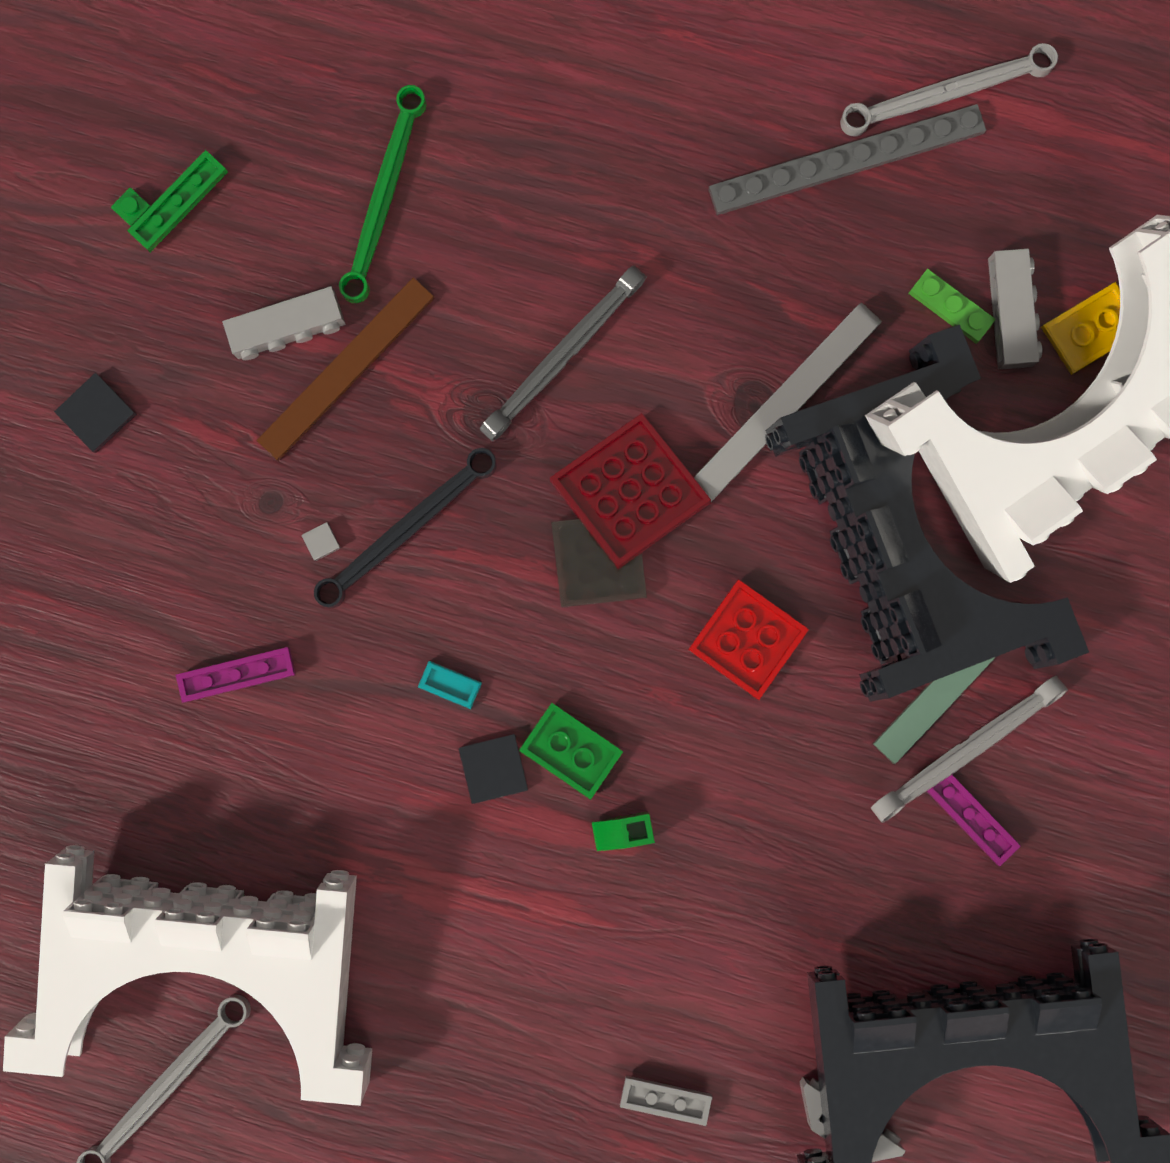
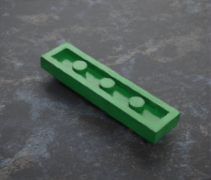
(177, 201)

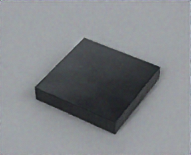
(95, 413)
(493, 769)

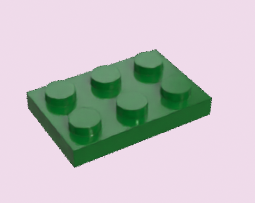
(571, 751)

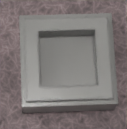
(321, 541)

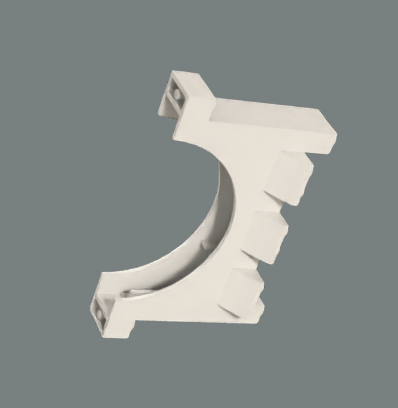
(1030, 478)
(279, 951)

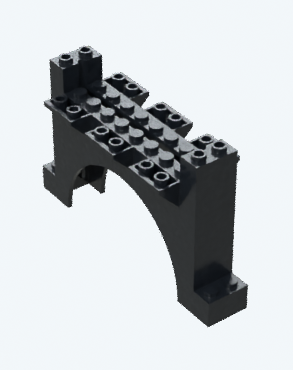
(918, 610)
(1062, 1029)

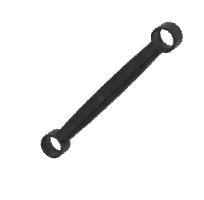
(405, 528)

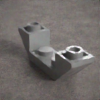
(888, 1143)

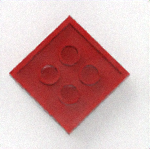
(748, 639)

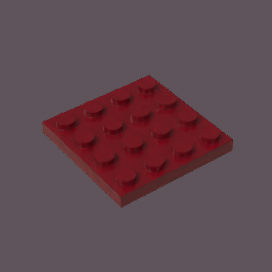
(630, 490)

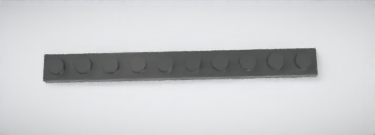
(847, 159)

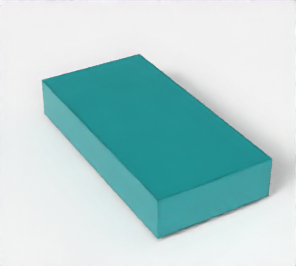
(449, 684)

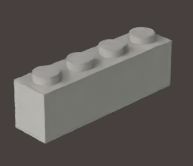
(1013, 309)
(284, 323)

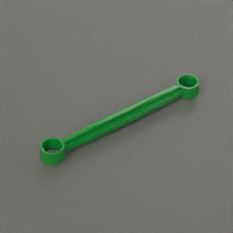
(383, 193)

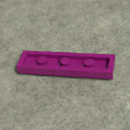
(235, 674)
(974, 819)

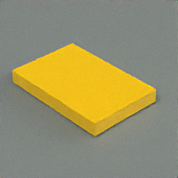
(1086, 329)

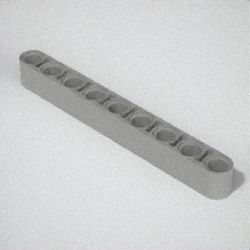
(787, 399)

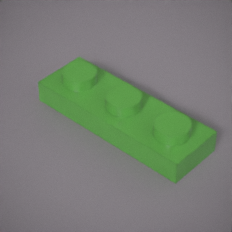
(952, 306)

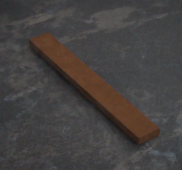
(345, 369)

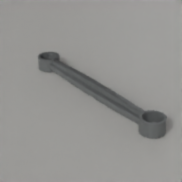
(562, 353)

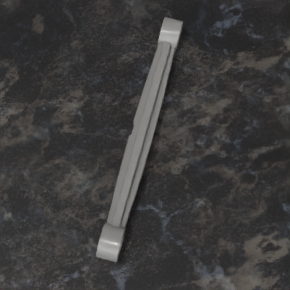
(949, 89)
(968, 750)
(167, 1082)

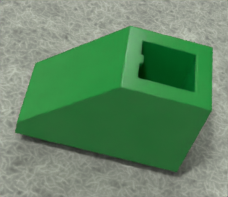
(623, 832)

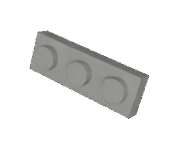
(665, 1100)

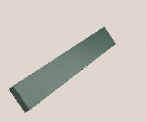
(925, 711)

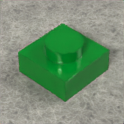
(130, 206)

